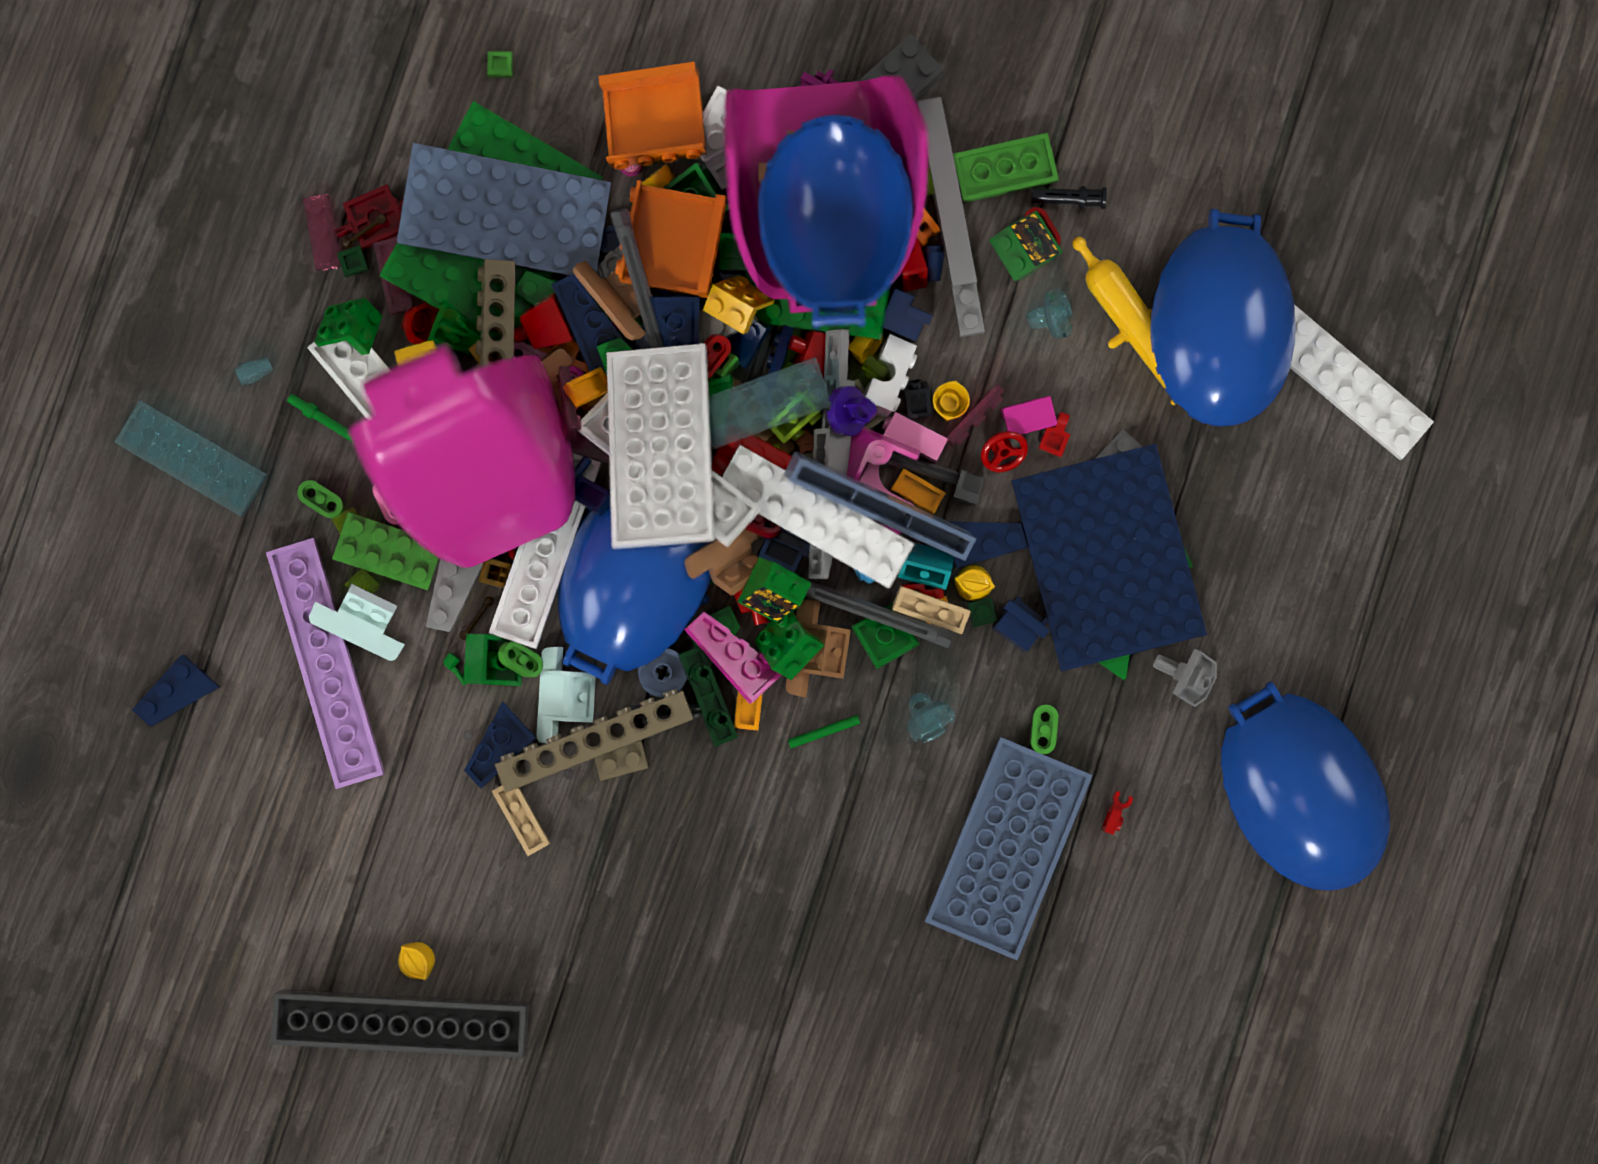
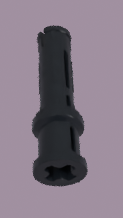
(1081, 197)

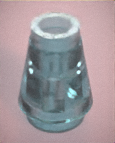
(252, 371)

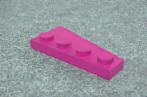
(733, 657)

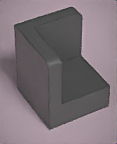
(967, 488)

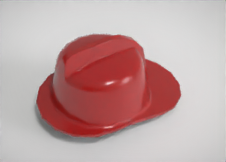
(418, 322)

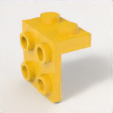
(736, 302)

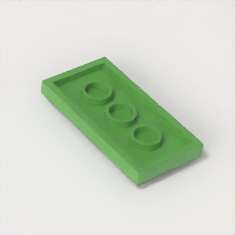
(1005, 168)
(384, 551)

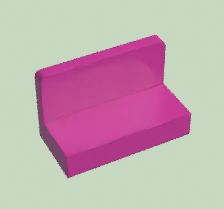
(1029, 415)

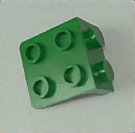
(350, 322)
(787, 645)

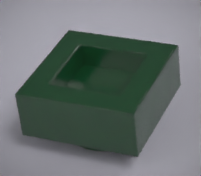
(353, 261)
(982, 612)

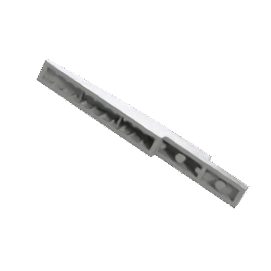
(951, 219)
(829, 447)

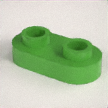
(321, 500)
(518, 658)
(1044, 729)

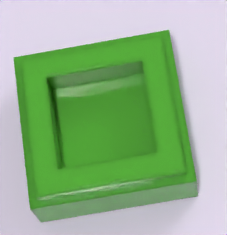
(500, 64)

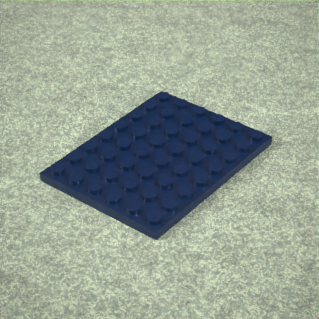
(1108, 557)

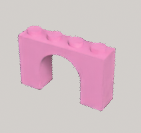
(908, 433)

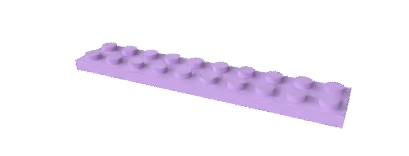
(325, 666)

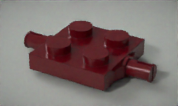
(363, 211)

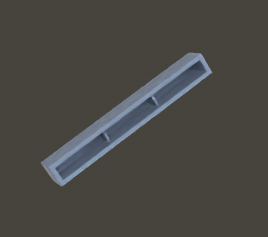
(879, 506)

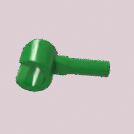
(450, 662)

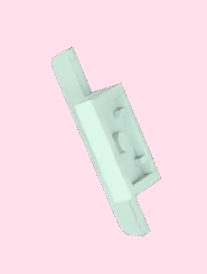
(360, 621)
(562, 695)

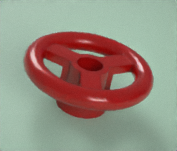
(1003, 449)

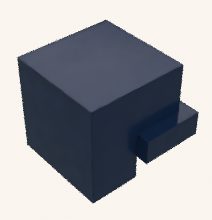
(904, 318)
(785, 550)
(1021, 624)

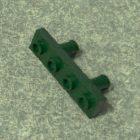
(708, 696)

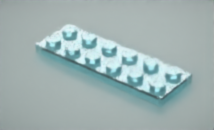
(767, 402)
(191, 458)

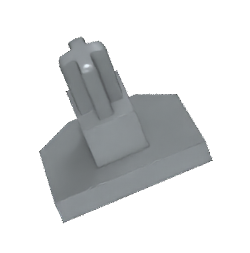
(1193, 678)

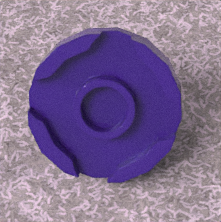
(849, 410)

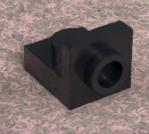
(917, 399)

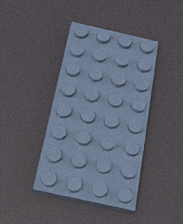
(502, 211)
(1008, 848)

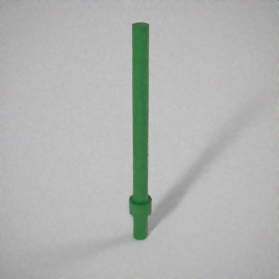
(312, 411)

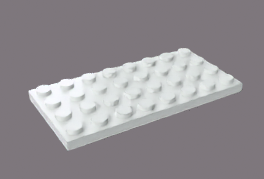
(660, 446)

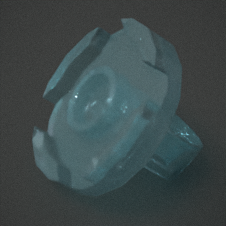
(1052, 315)
(930, 720)

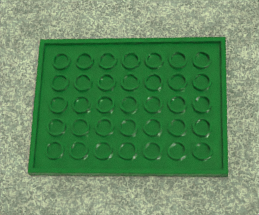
(454, 277)

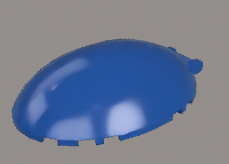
(835, 216)
(1223, 322)
(624, 601)
(1304, 791)

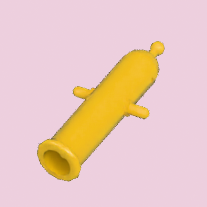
(1121, 303)

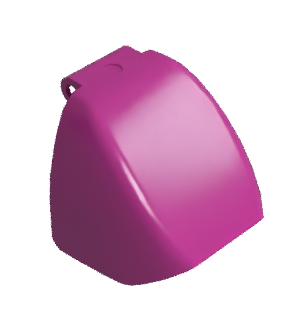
(759, 122)
(469, 456)

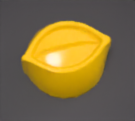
(660, 177)
(863, 347)
(951, 400)
(973, 583)
(416, 960)

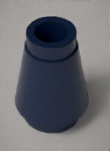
(934, 261)

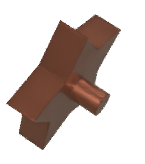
(805, 442)

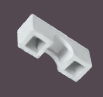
(897, 357)

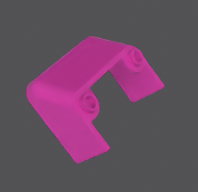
(875, 449)

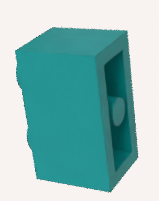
(927, 566)

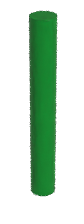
(823, 731)

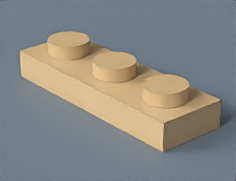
(931, 609)
(521, 819)

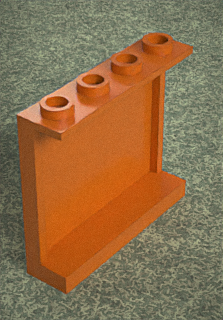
(653, 115)
(675, 238)

